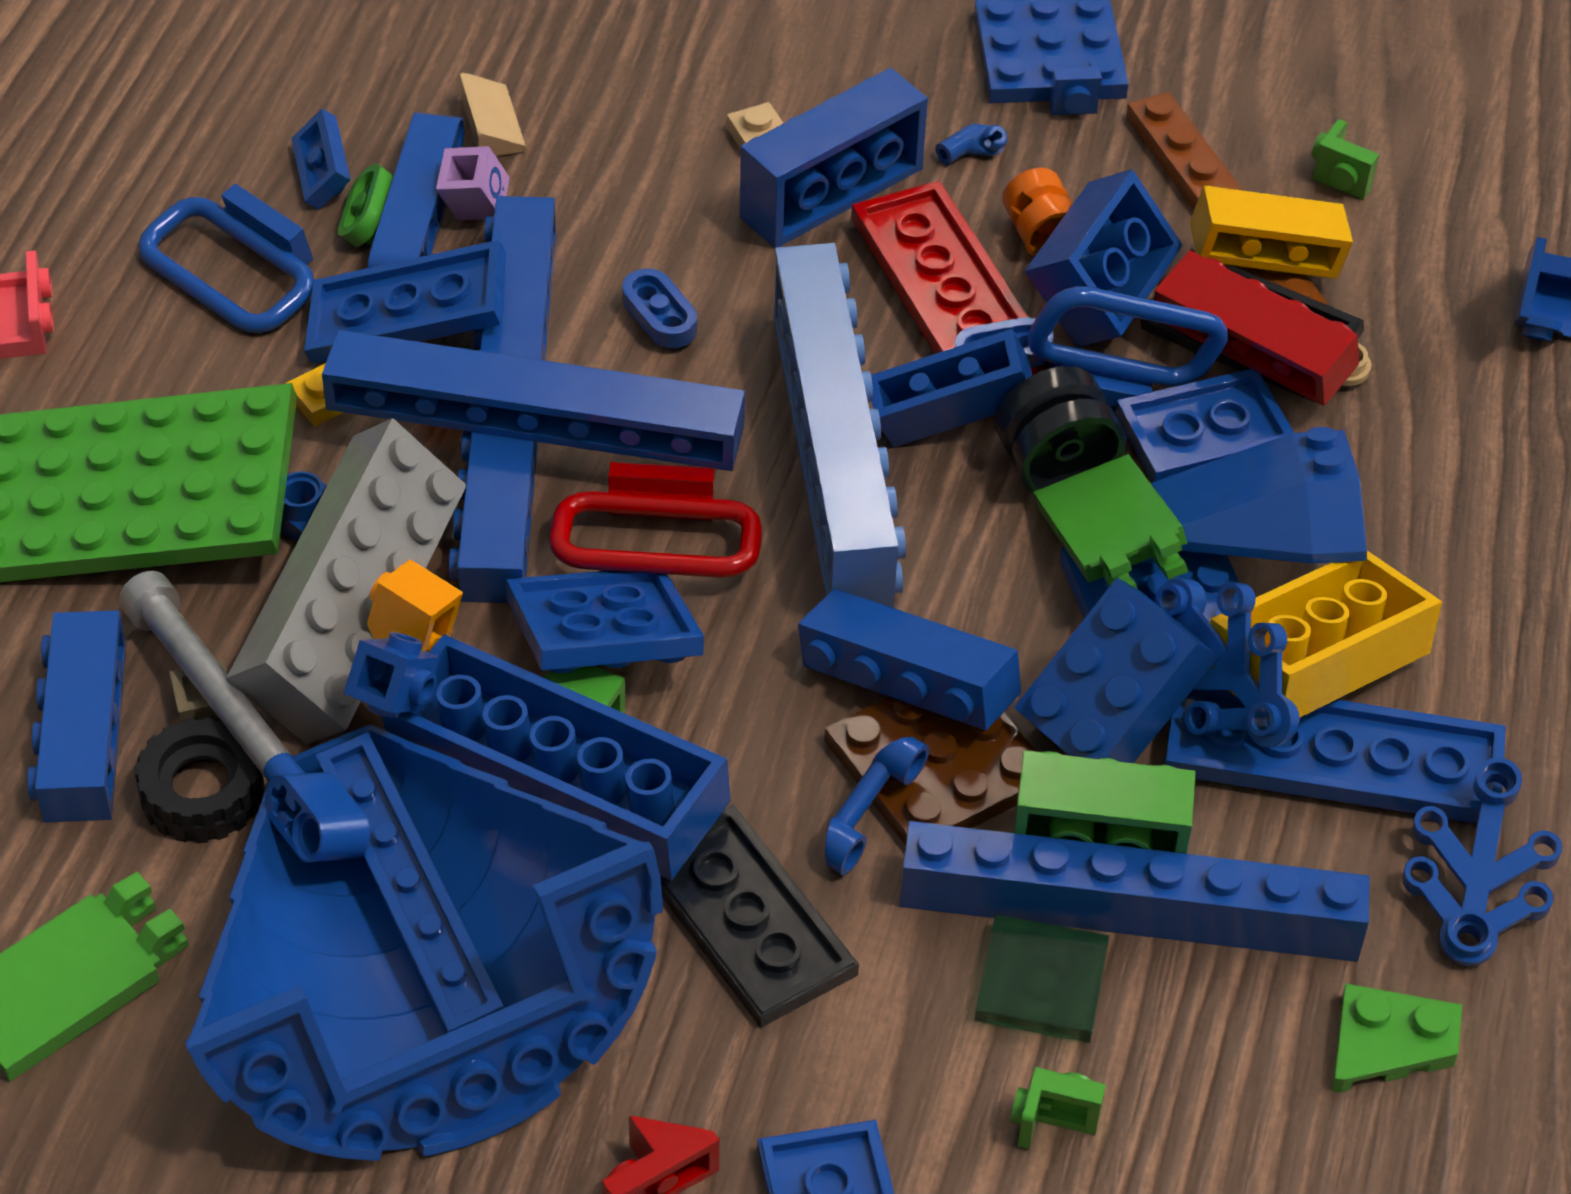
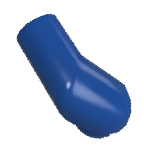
(972, 140)

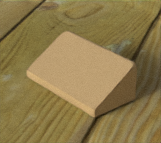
(491, 115)

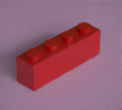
(1264, 328)

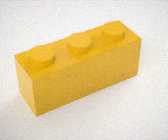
(1271, 232)

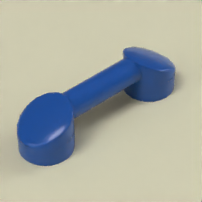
(900, 760)

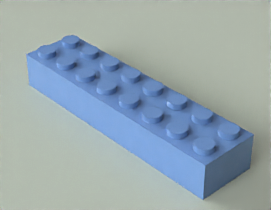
(835, 426)

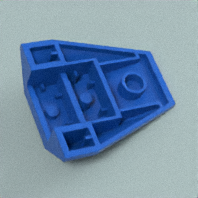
(1274, 501)

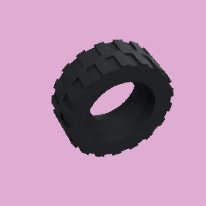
(197, 817)

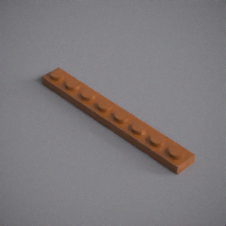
(1194, 164)

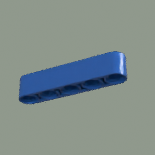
(413, 204)

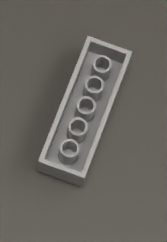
(374, 516)

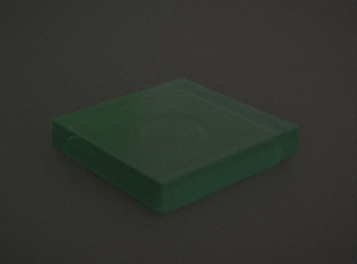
(1042, 978)

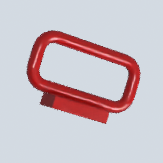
(660, 493)

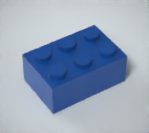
(1107, 242)
(1116, 678)

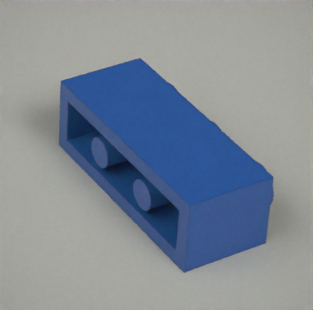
(948, 387)

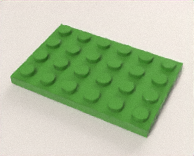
(144, 482)

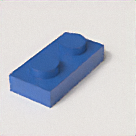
(320, 159)

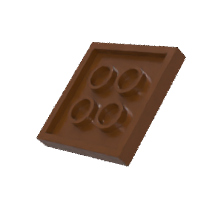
(967, 770)

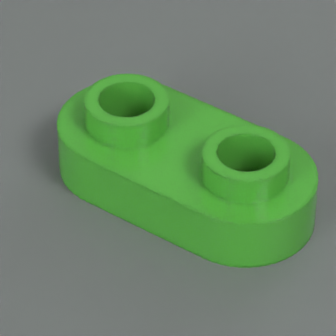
(365, 206)

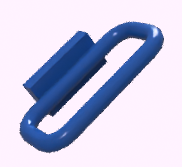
(254, 226)
(1118, 375)

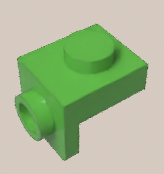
(1343, 163)
(1058, 1100)

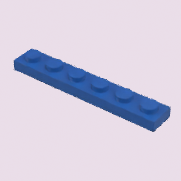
(413, 888)

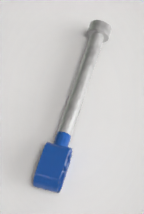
(306, 808)

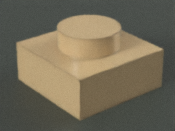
(752, 122)

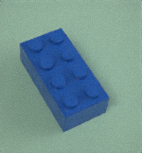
(832, 157)

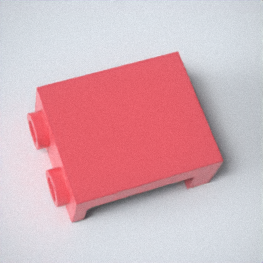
(23, 310)

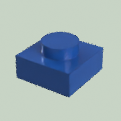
(1075, 90)

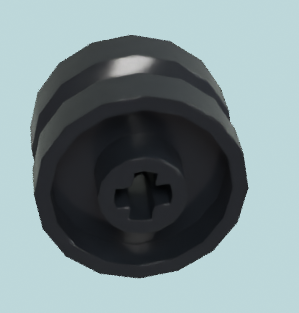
(1058, 426)

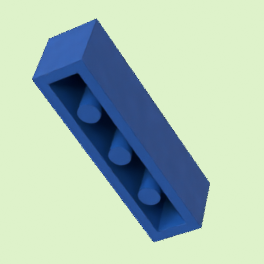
(910, 658)
(79, 717)

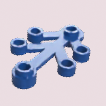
(1233, 663)
(1480, 872)

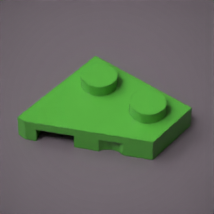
(1392, 1035)

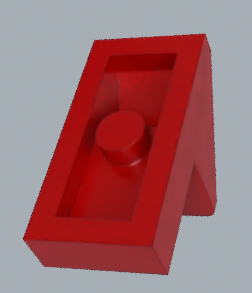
(669, 1158)

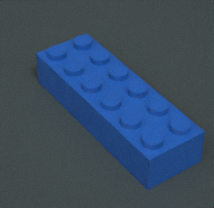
(570, 751)

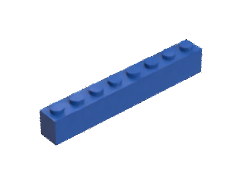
(534, 400)
(1136, 891)

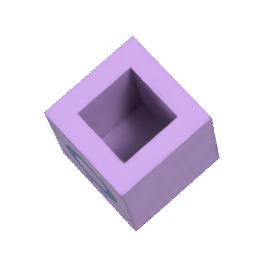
(471, 181)

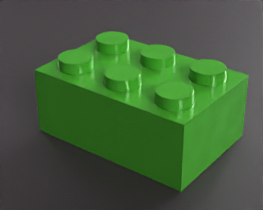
(1105, 801)

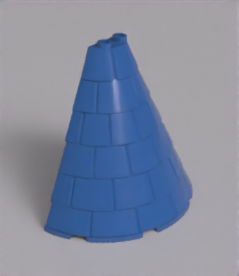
(322, 1011)

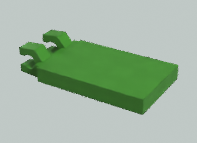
(1113, 522)
(80, 971)

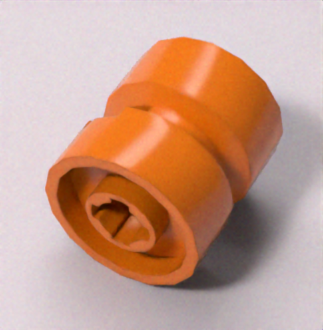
(1036, 205)

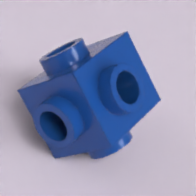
(392, 675)

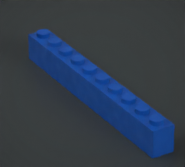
(501, 469)

